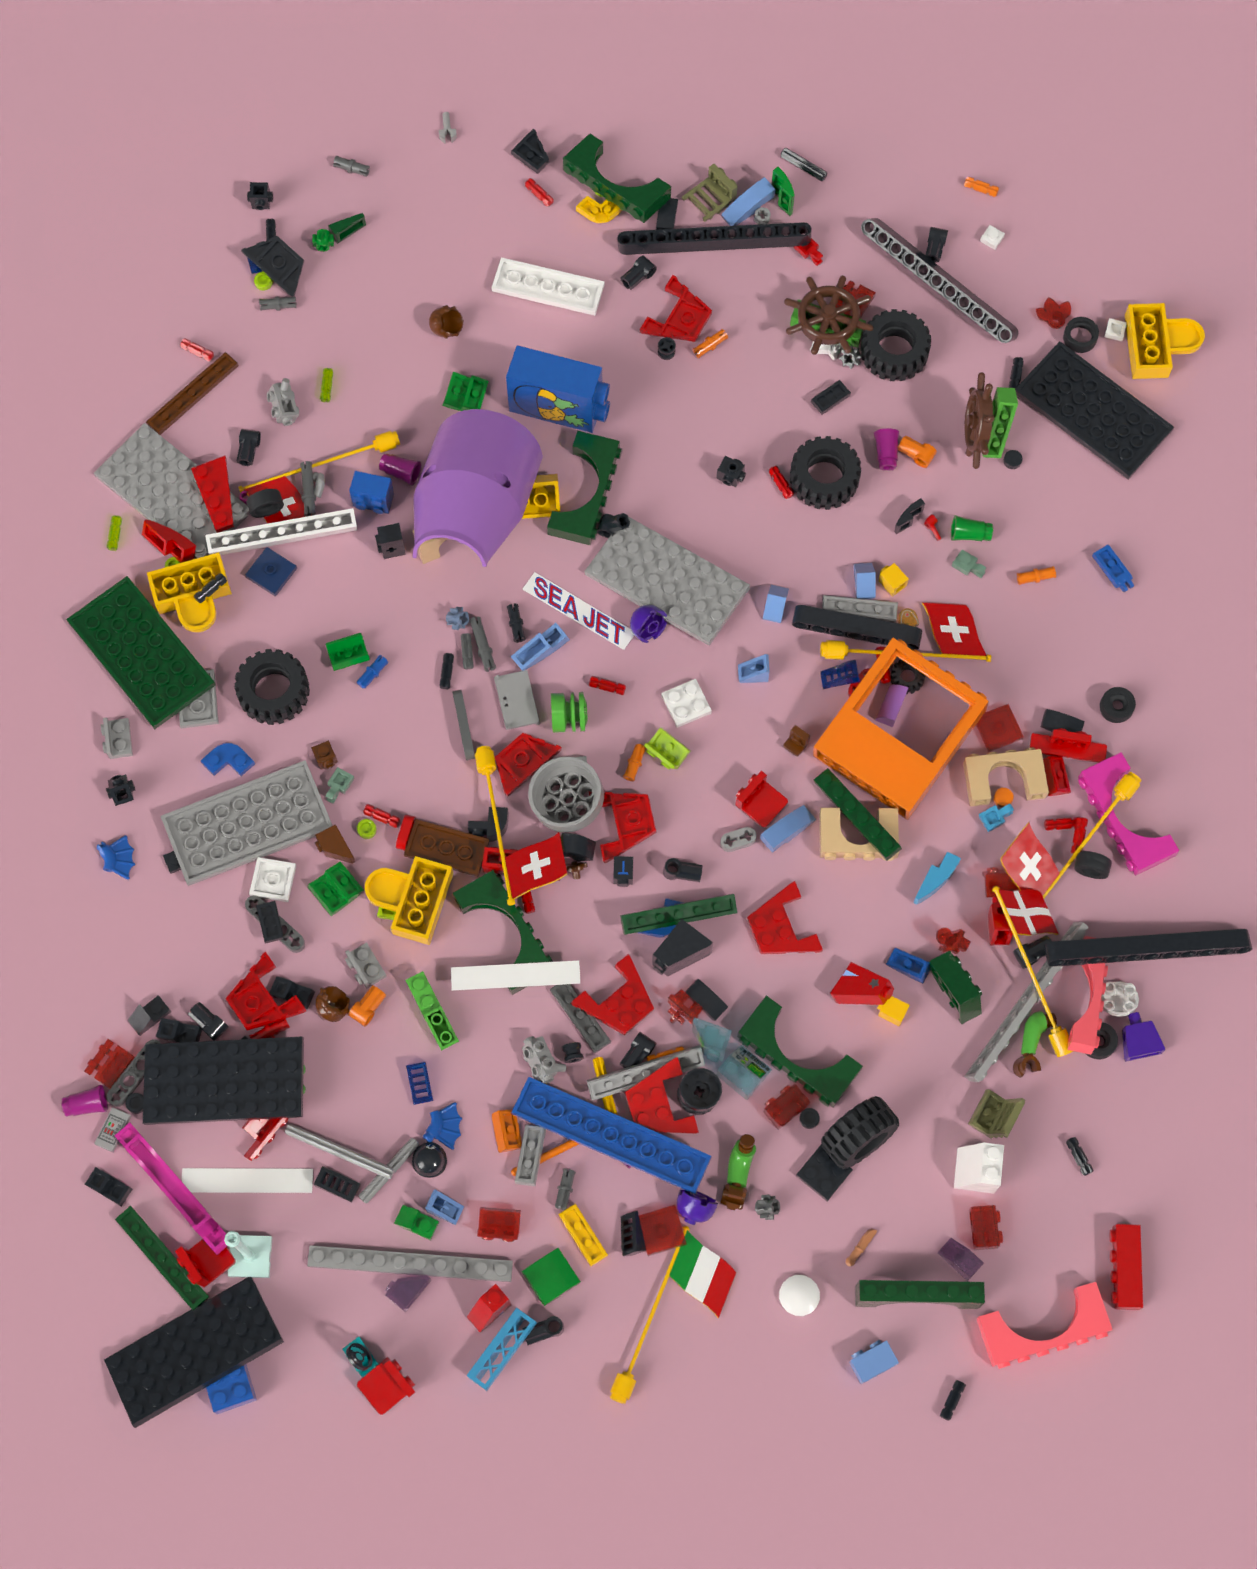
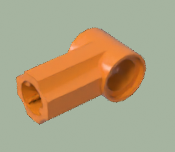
(919, 452)
(365, 1009)

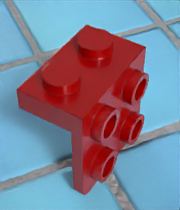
(760, 800)
(204, 1263)
(385, 1385)

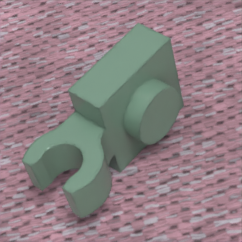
(967, 563)
(339, 782)

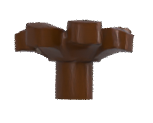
(575, 868)

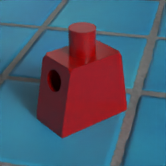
(999, 929)

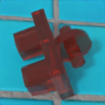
(952, 940)
(677, 1002)

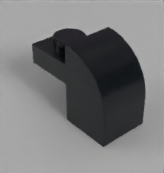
(488, 827)
(577, 847)

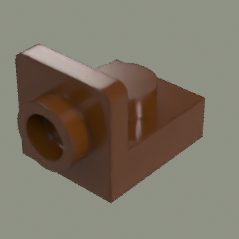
(797, 741)
(324, 755)

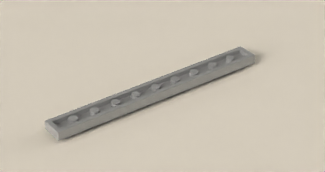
(1019, 1012)
(410, 1263)

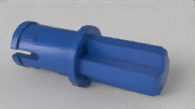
(372, 671)

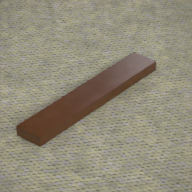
(192, 393)

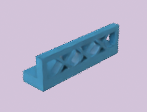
(498, 1346)

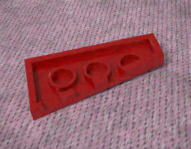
(214, 487)

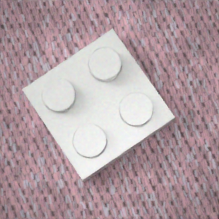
(686, 703)
(272, 879)

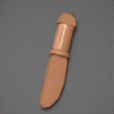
(863, 1243)

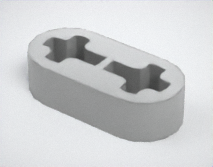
(736, 835)

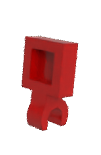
(812, 251)

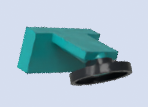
(360, 1356)

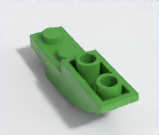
(432, 1011)

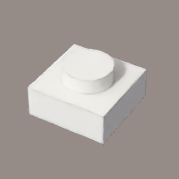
(992, 237)
(1115, 329)

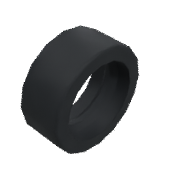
(1082, 322)
(265, 503)

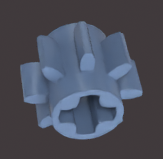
(457, 618)

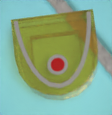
(908, 617)

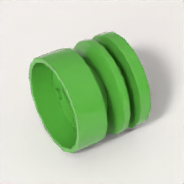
(568, 712)

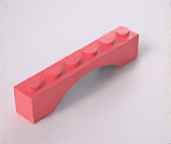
(1083, 1033)

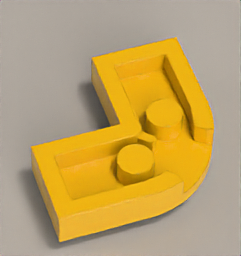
(598, 212)

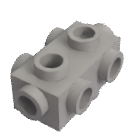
(283, 403)
(540, 1060)

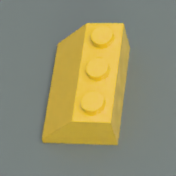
(543, 497)

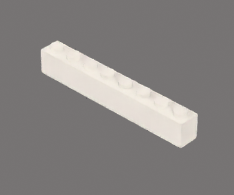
(281, 532)

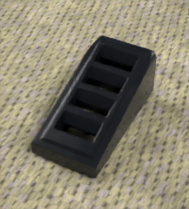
(318, 1183)
(637, 1244)

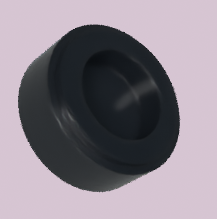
(1012, 459)
(134, 1103)
(809, 1118)

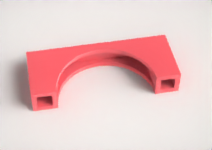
(1006, 1346)

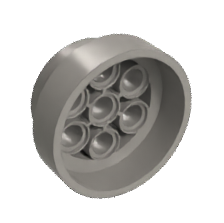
(561, 772)

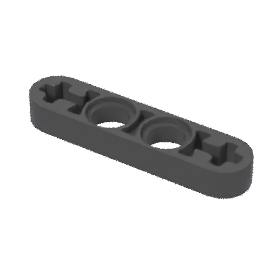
(463, 724)
(296, 936)
(131, 1070)

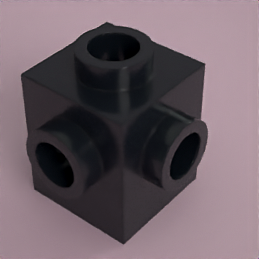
(260, 195)
(731, 471)
(120, 789)

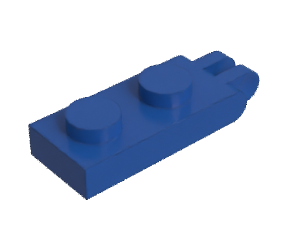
(1113, 568)

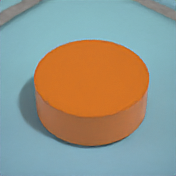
(1003, 797)

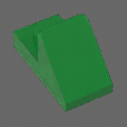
(416, 1222)

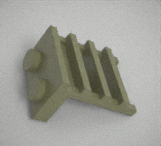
(719, 186)
(996, 1115)

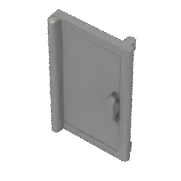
(519, 707)

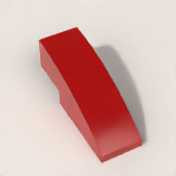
(169, 541)

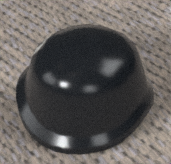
(429, 1160)

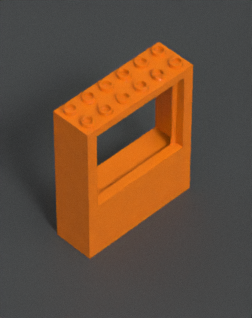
(879, 760)

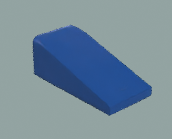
(909, 965)

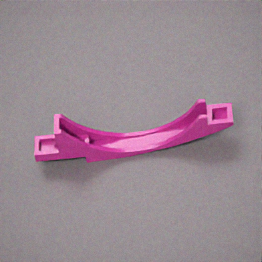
(172, 1187)

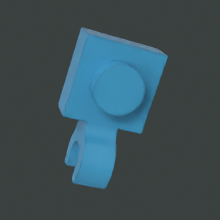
(994, 818)

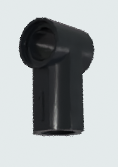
(936, 241)
(641, 269)
(248, 442)
(611, 524)
(685, 870)
(1033, 951)
(210, 1023)
(640, 1048)
(541, 1331)

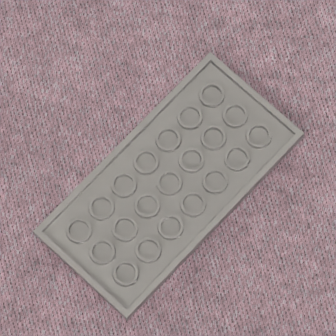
(162, 487)
(666, 575)
(246, 823)

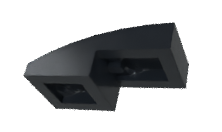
(667, 215)
(906, 519)
(1055, 720)
(286, 989)
(707, 999)
(178, 1032)
(108, 1186)

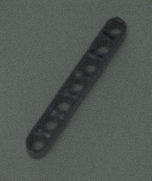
(855, 626)

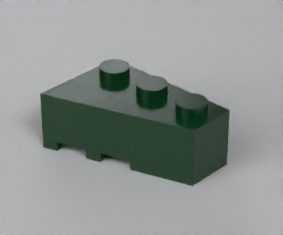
(957, 986)

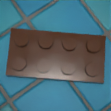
(446, 846)

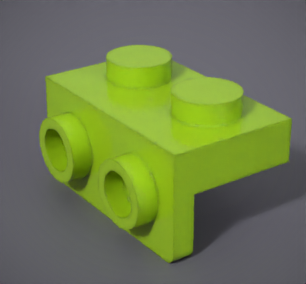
(667, 749)

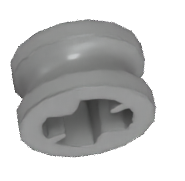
(757, 218)

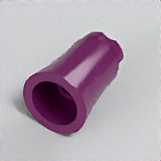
(887, 448)
(401, 468)
(85, 1102)

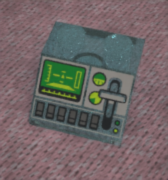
(711, 1039)
(743, 1071)

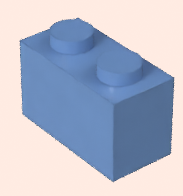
(873, 1362)

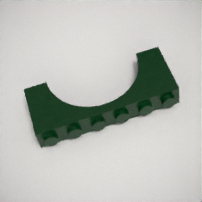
(638, 201)
(581, 523)
(489, 893)
(825, 1083)
(955, 1293)

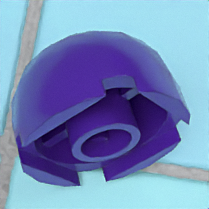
(646, 623)
(695, 1207)

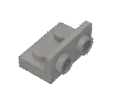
(117, 738)
(366, 965)

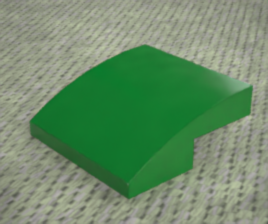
(783, 190)
(465, 392)
(335, 888)
(551, 1276)

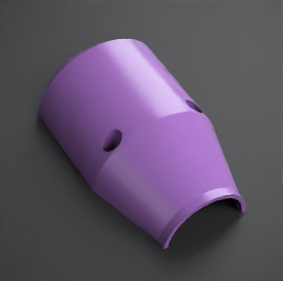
(476, 481)

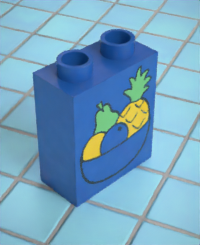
(557, 389)

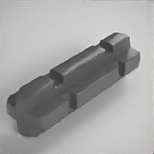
(467, 651)

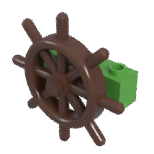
(827, 320)
(988, 421)

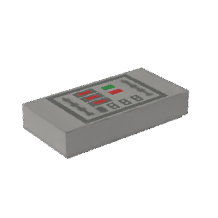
(114, 1123)

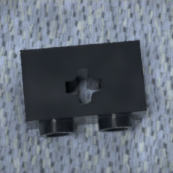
(390, 541)

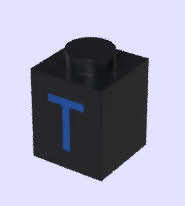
(623, 871)

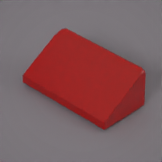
(1056, 776)

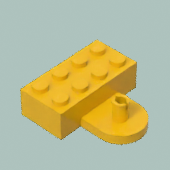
(1156, 338)
(175, 589)
(413, 897)

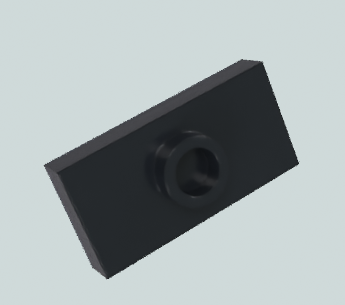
(830, 397)
(270, 922)

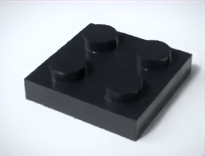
(823, 1174)

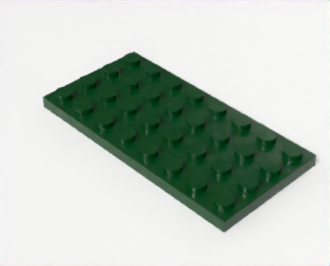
(141, 652)

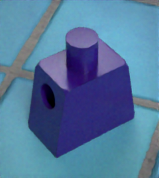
(1140, 1039)

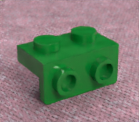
(347, 651)

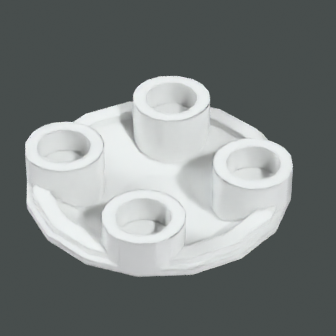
(1120, 998)
(799, 1295)

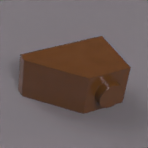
(334, 845)

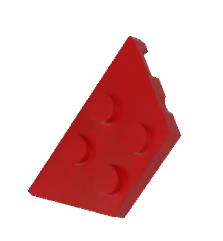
(522, 760)

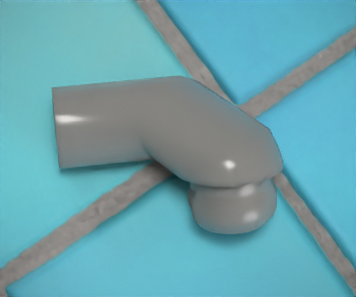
(320, 483)

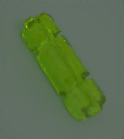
(326, 385)
(114, 533)

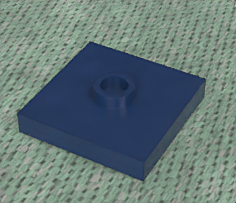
(271, 571)

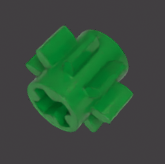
(323, 240)

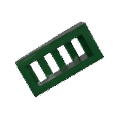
(346, 227)

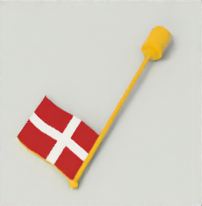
(1030, 916)

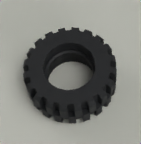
(891, 365)
(827, 451)
(262, 666)
(860, 1132)

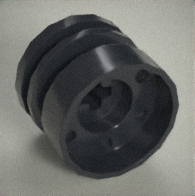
(707, 1083)

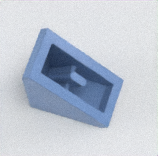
(865, 580)
(775, 603)
(754, 670)
(444, 1207)

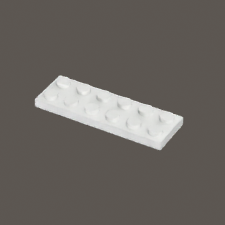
(548, 286)

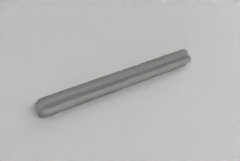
(339, 1151)

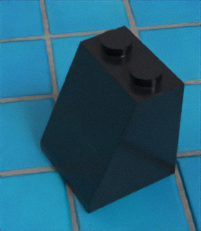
(681, 949)

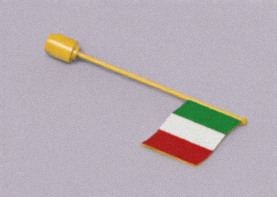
(699, 1275)

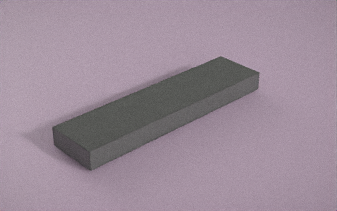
(586, 1024)

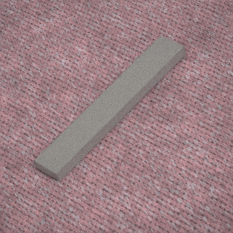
(628, 1077)

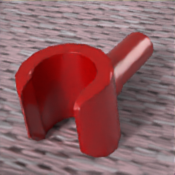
(929, 523)

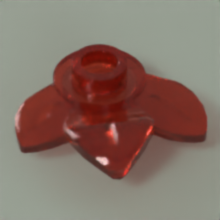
(1053, 311)

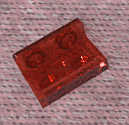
(499, 1224)

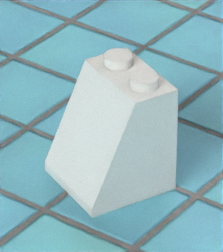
(979, 1167)

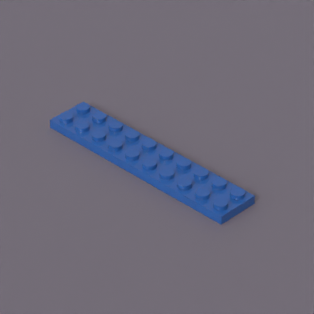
(612, 1135)

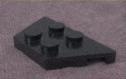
(277, 262)

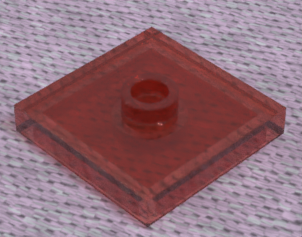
(999, 728)
(662, 1230)

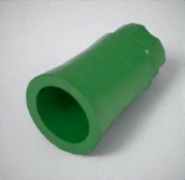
(970, 529)

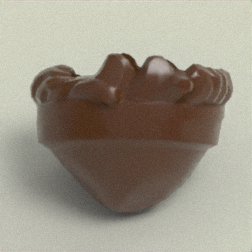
(446, 321)
(332, 1004)

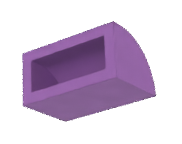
(891, 704)

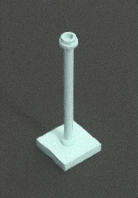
(251, 1255)

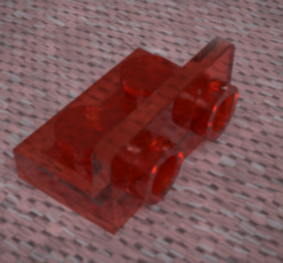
(999, 878)

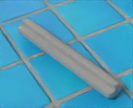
(396, 1162)

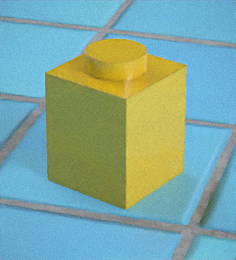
(893, 579)
(893, 1010)

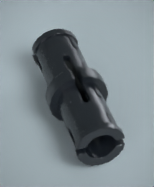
(516, 622)

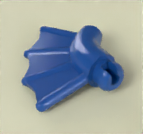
(117, 857)
(444, 1126)

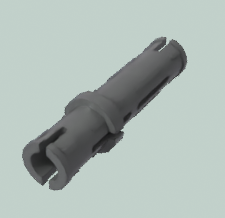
(308, 489)
(485, 651)

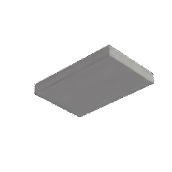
(202, 710)

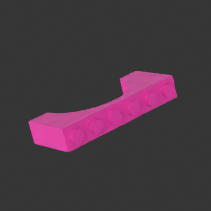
(1139, 851)

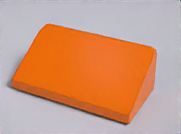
(506, 1131)

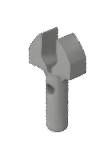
(447, 129)

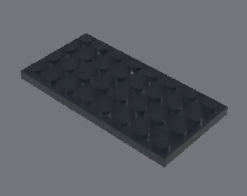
(1094, 410)
(223, 1080)
(193, 1351)

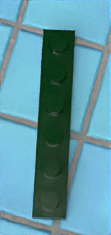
(857, 814)
(672, 914)
(161, 1257)

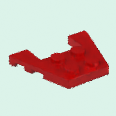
(685, 319)
(632, 819)
(773, 929)
(254, 1003)
(625, 1006)
(651, 1106)

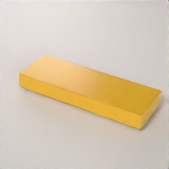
(583, 1235)

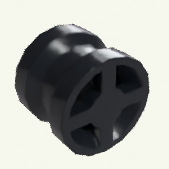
(668, 344)
(572, 1052)

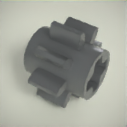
(855, 359)
(767, 1207)

